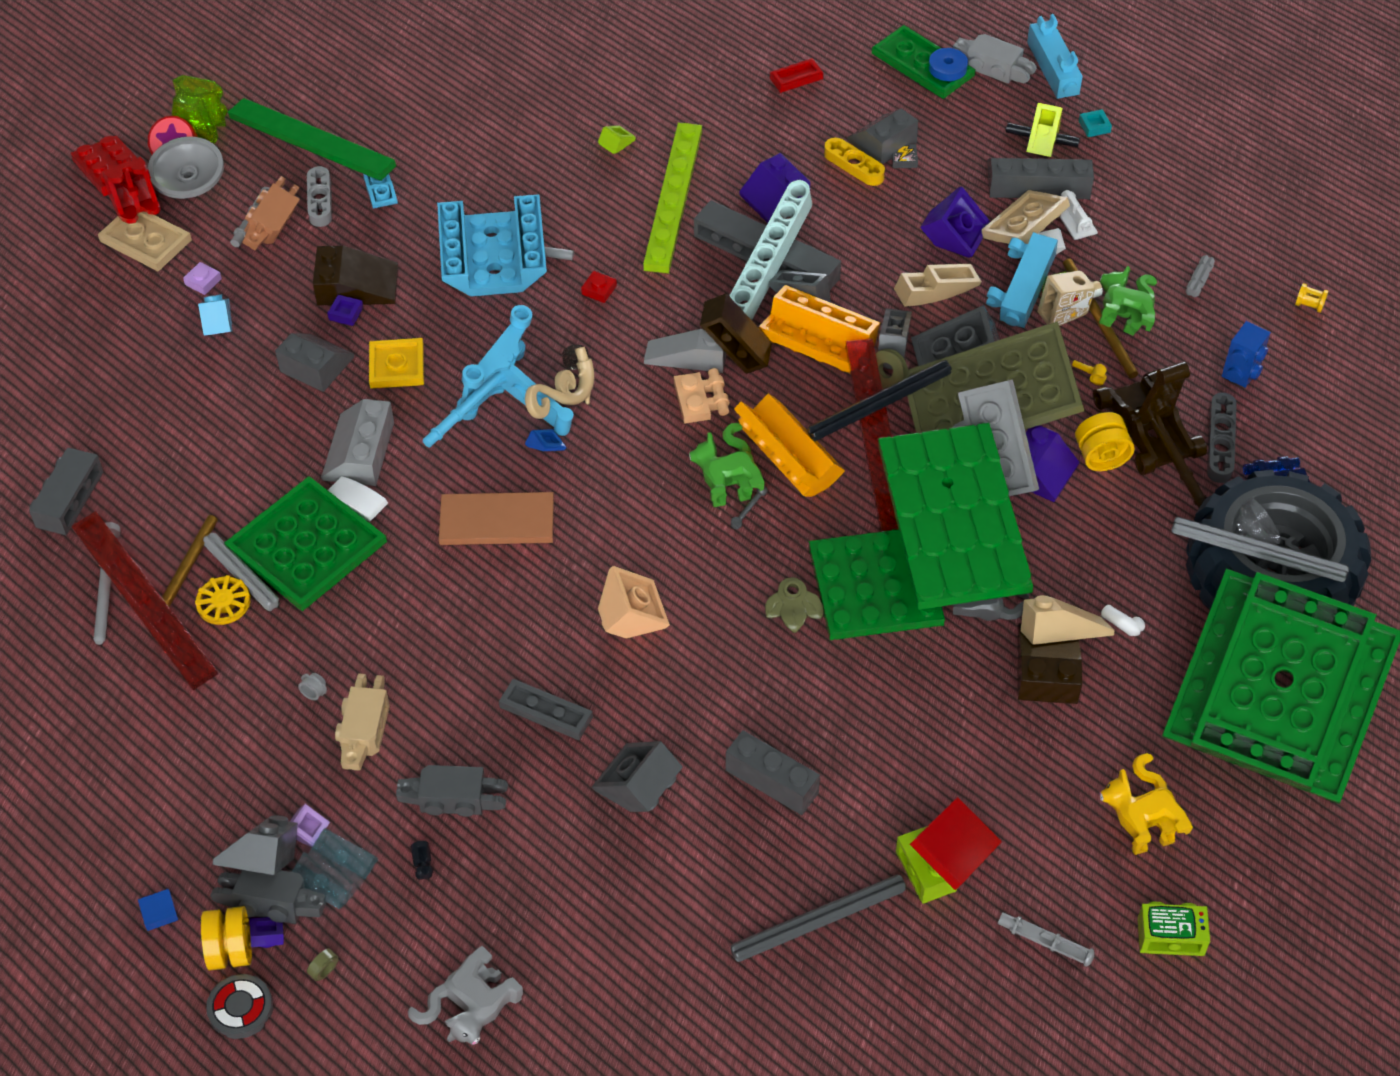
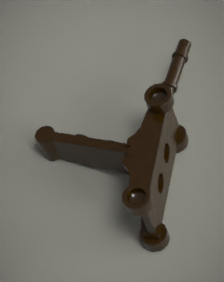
(1152, 406)

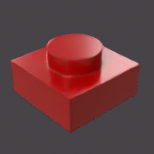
(599, 286)

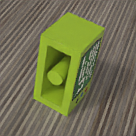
(1173, 929)

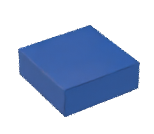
(158, 909)

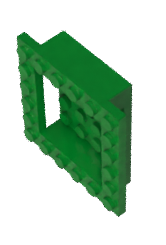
(1292, 733)

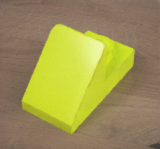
(1044, 130)

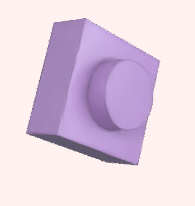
(202, 278)

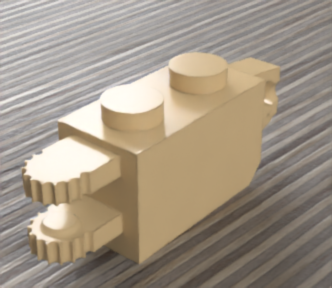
(362, 722)

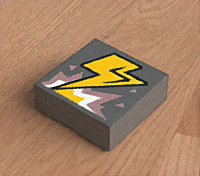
(905, 157)

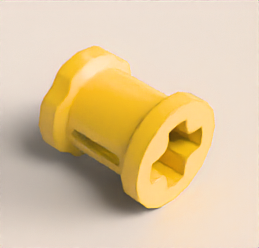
(1311, 297)

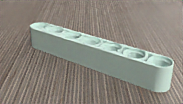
(773, 249)

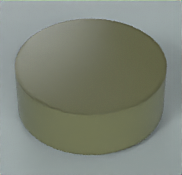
(322, 965)

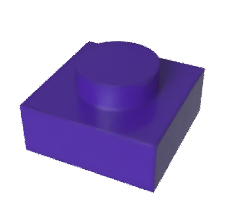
(345, 310)
(265, 932)

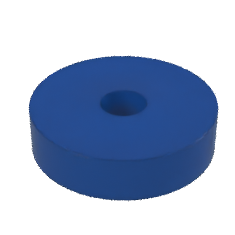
(948, 64)

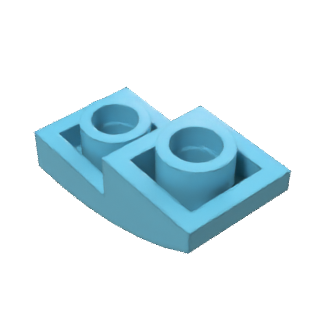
(380, 192)

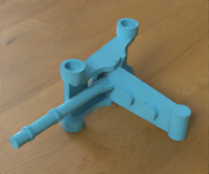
(495, 375)

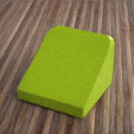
(615, 138)

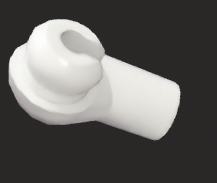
(1129, 625)

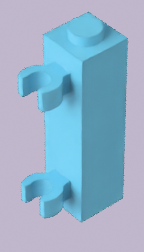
(1054, 58)
(1028, 279)

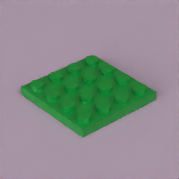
(306, 543)
(867, 586)

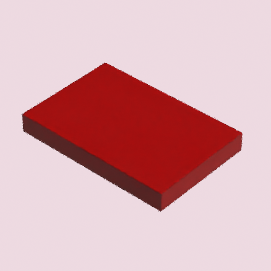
(955, 843)

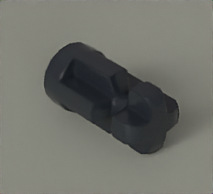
(421, 859)

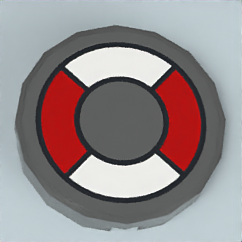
(239, 1006)

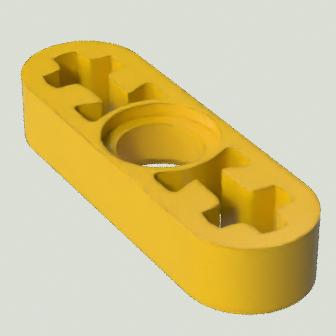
(868, 170)

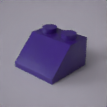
(769, 183)
(1051, 460)

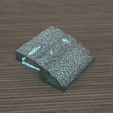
(334, 868)

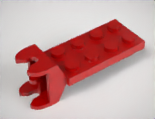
(120, 175)

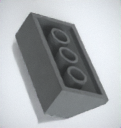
(1016, 176)

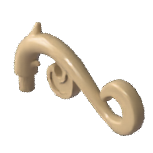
(564, 382)

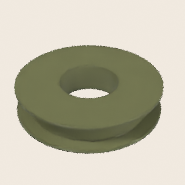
(897, 363)

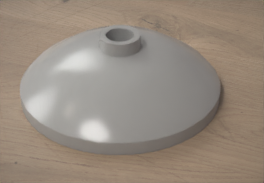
(185, 167)

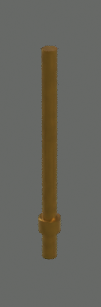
(1108, 332)

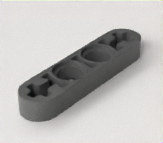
(1223, 437)

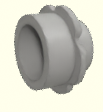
(312, 686)

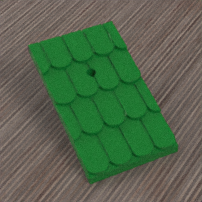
(955, 516)

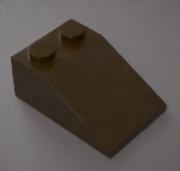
(353, 275)
(1049, 670)

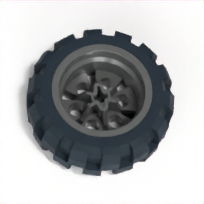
(1304, 518)

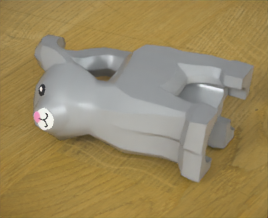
(470, 992)

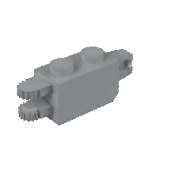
(996, 58)

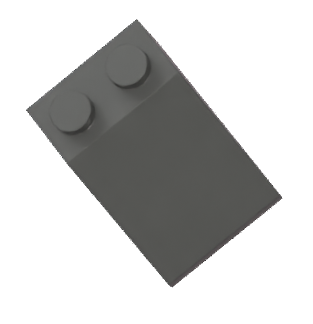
(955, 336)

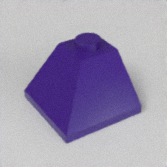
(956, 224)

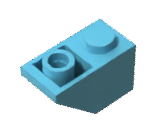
(215, 315)

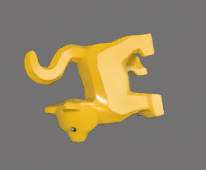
(1148, 810)

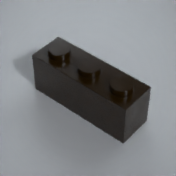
(736, 333)

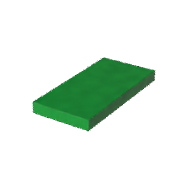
(910, 55)

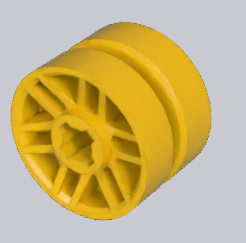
(1104, 441)
(226, 938)

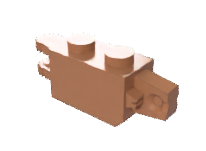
(271, 214)

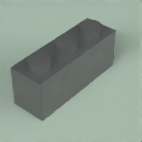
(66, 491)
(772, 772)

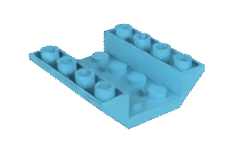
(470, 254)

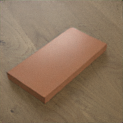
(496, 518)

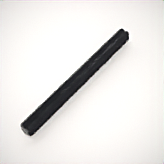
(879, 400)

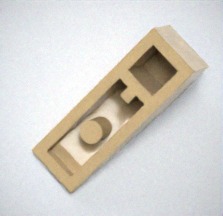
(1056, 621)

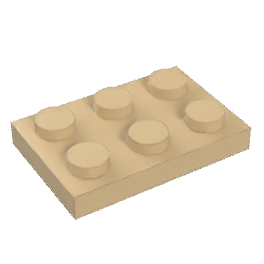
(1024, 216)
(147, 240)

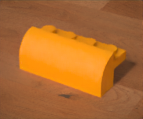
(816, 326)
(789, 446)

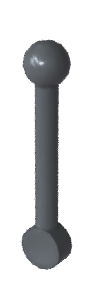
(736, 522)

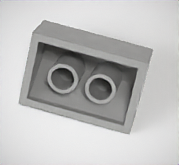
(360, 442)

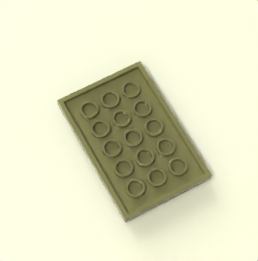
(1033, 360)

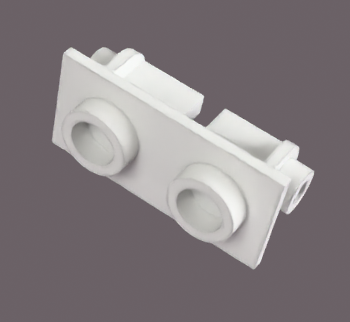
(1075, 218)

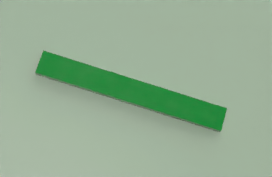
(312, 139)

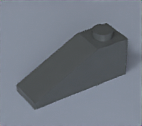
(895, 332)

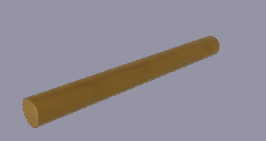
(189, 559)

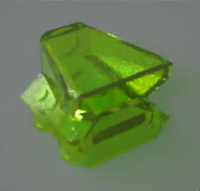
(200, 105)

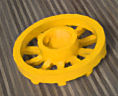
(222, 600)

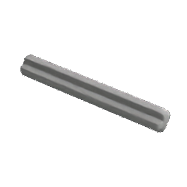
(240, 570)

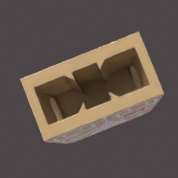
(1067, 297)

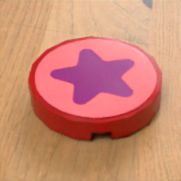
(168, 129)

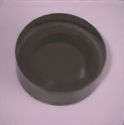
(569, 356)

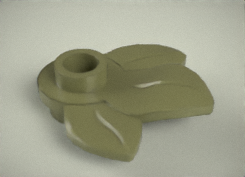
(793, 607)

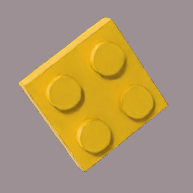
(396, 363)

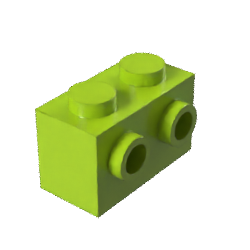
(924, 878)

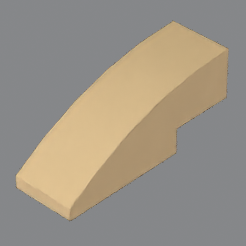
(936, 283)

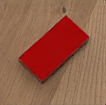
(796, 75)

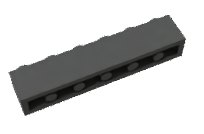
(740, 235)

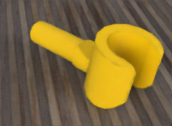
(1097, 372)

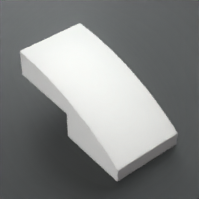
(358, 497)

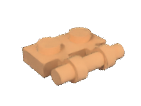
(692, 396)

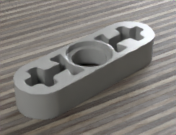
(323, 203)

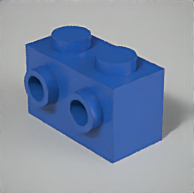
(1246, 354)

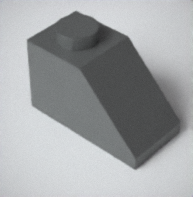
(810, 283)

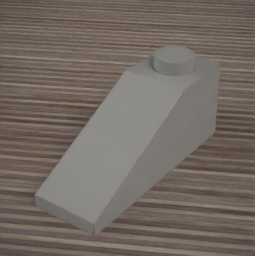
(687, 351)

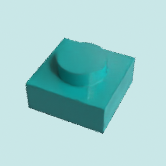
(1095, 123)

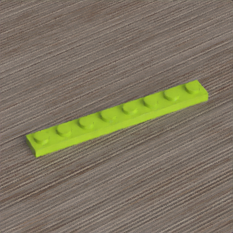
(673, 198)

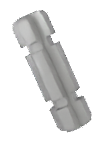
(1200, 276)

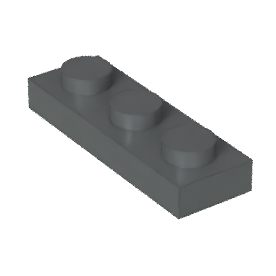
(546, 709)

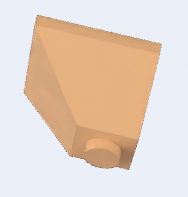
(631, 605)

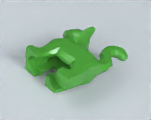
(1128, 303)
(728, 469)

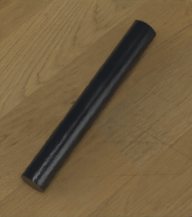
(1026, 131)

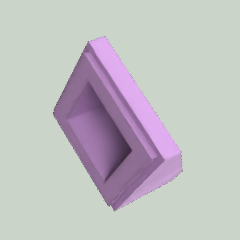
(309, 825)

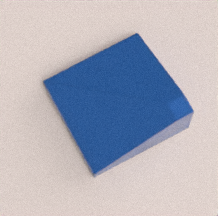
(545, 440)

